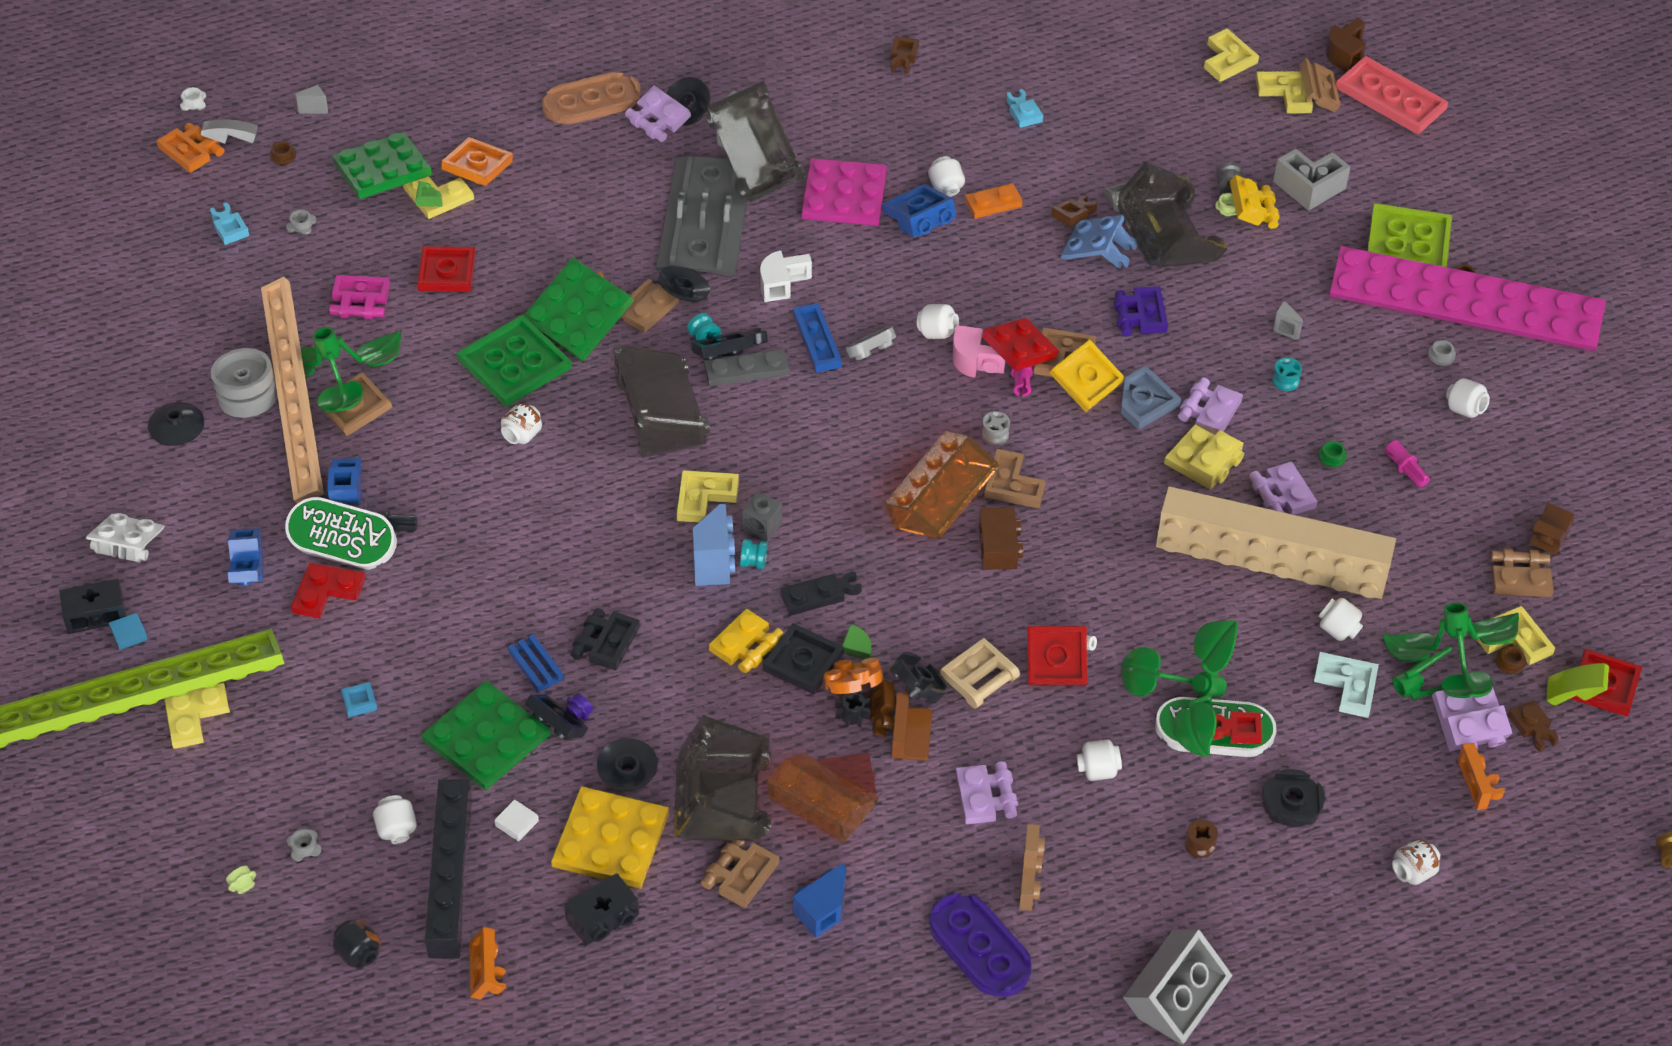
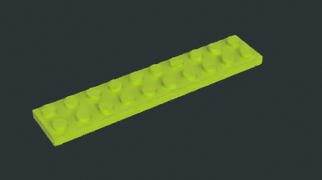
(138, 686)

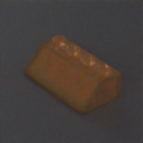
(940, 486)

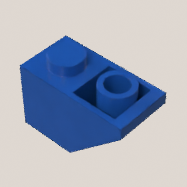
(821, 902)

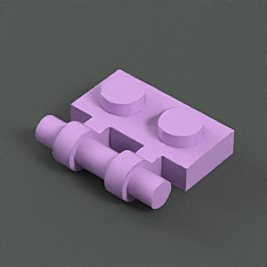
(663, 109)
(1218, 409)
(1289, 486)
(976, 793)

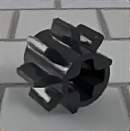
(849, 715)

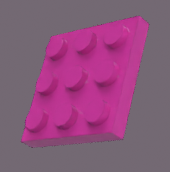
(844, 192)

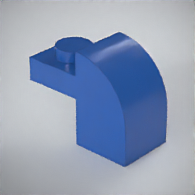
(345, 481)
(245, 556)

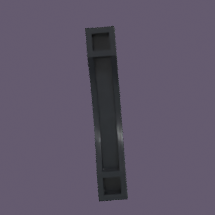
(445, 897)

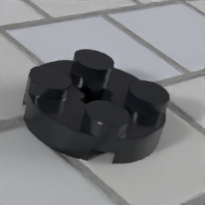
(920, 680)
(1288, 812)

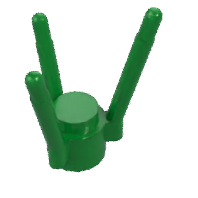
(1411, 680)

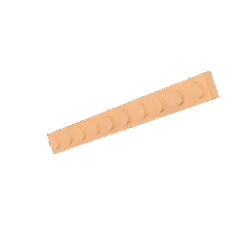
(292, 391)

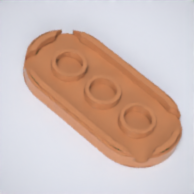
(591, 98)

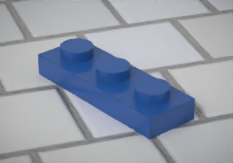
(817, 337)

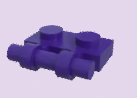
(1149, 313)

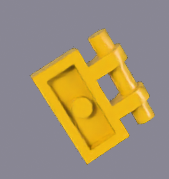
(1249, 201)
(740, 635)

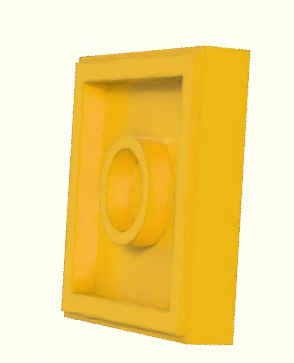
(1087, 375)

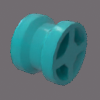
(703, 327)
(1287, 374)
(753, 554)

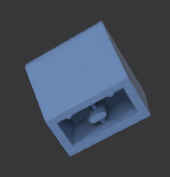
(712, 548)

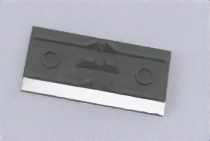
(703, 217)

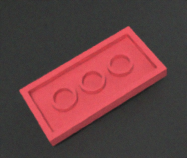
(1392, 95)

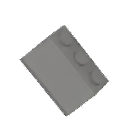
(1178, 984)

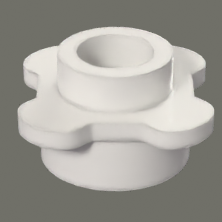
(193, 99)

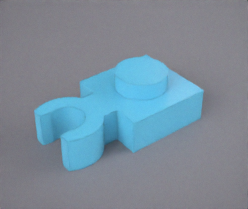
(1023, 111)
(228, 225)

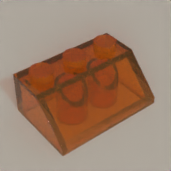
(820, 796)

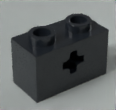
(92, 605)
(601, 909)

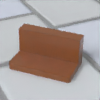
(911, 730)

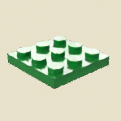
(381, 165)
(578, 309)
(514, 360)
(485, 735)

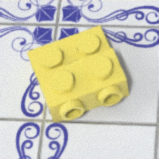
(1205, 456)

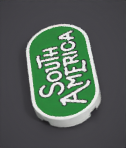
(340, 533)
(1167, 712)

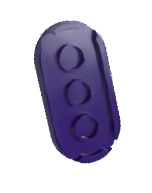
(980, 944)

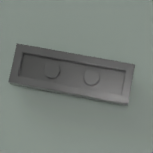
(746, 367)

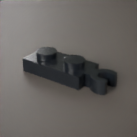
(728, 343)
(818, 592)

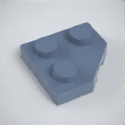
(1146, 398)

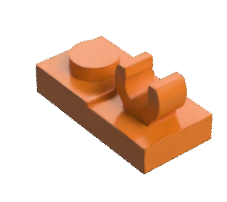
(1473, 768)
(482, 970)

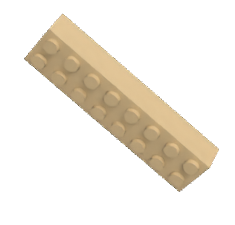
(1275, 542)

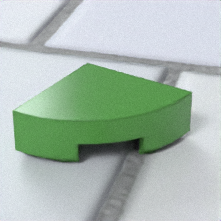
(428, 195)
(857, 643)

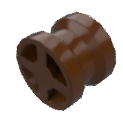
(1201, 846)

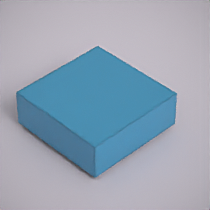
(128, 631)
(359, 699)

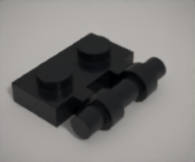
(612, 642)

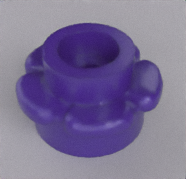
(579, 706)

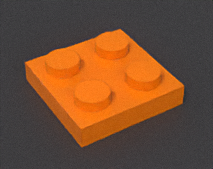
(477, 161)

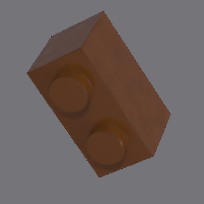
(999, 538)

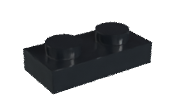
(550, 712)

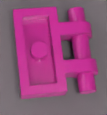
(360, 290)

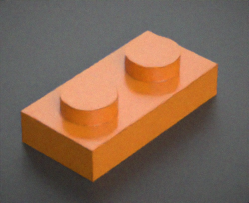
(993, 200)

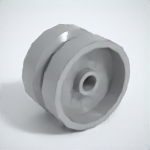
(244, 382)

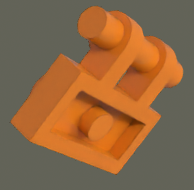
(184, 147)

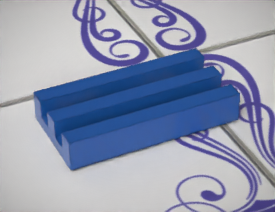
(524, 646)

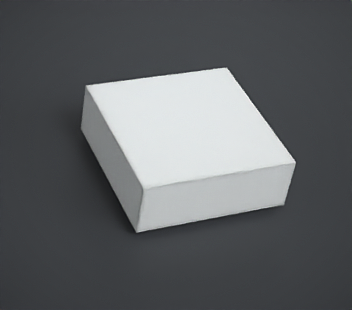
(516, 820)

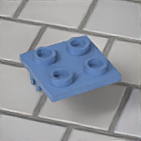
(1096, 237)

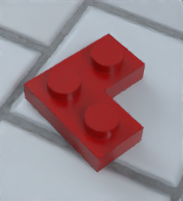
(325, 581)

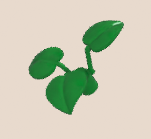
(328, 346)
(1456, 623)
(1195, 725)

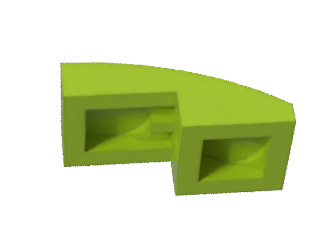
(1582, 681)

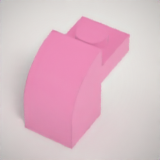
(971, 355)

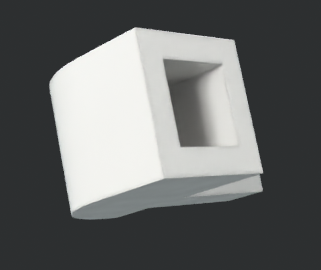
(778, 273)

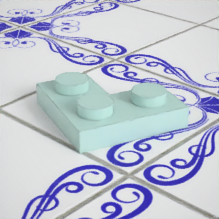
(1353, 676)

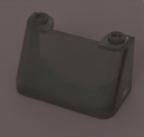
(754, 142)
(1157, 217)
(660, 400)
(720, 784)

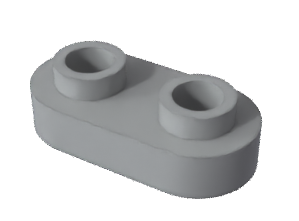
(880, 338)

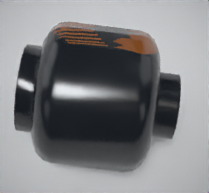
(356, 943)

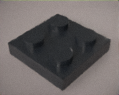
(803, 658)

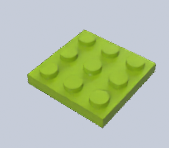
(1410, 234)

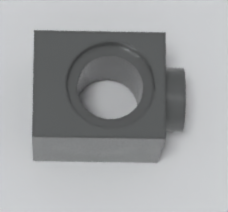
(762, 517)

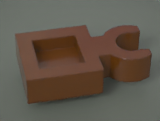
(903, 53)
(1072, 212)
(881, 706)
(1533, 721)

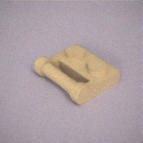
(975, 665)

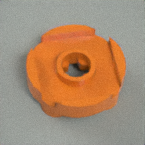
(849, 677)

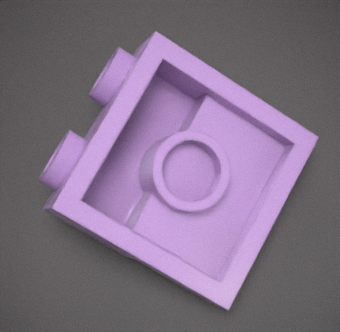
(1472, 720)

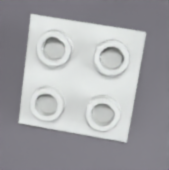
(124, 537)

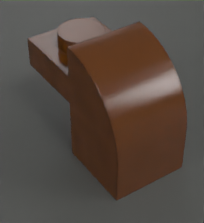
(1345, 45)
(1552, 529)

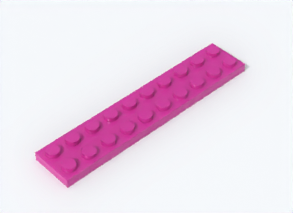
(1468, 298)

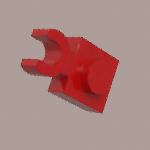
(1241, 727)

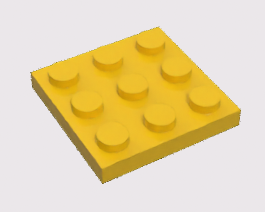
(610, 836)

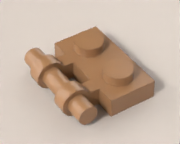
(1521, 580)
(747, 876)

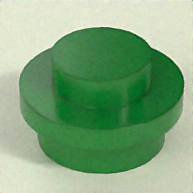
(1332, 454)

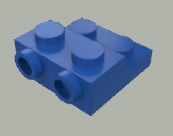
(920, 210)

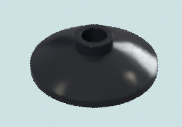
(691, 90)
(684, 283)
(176, 424)
(627, 754)

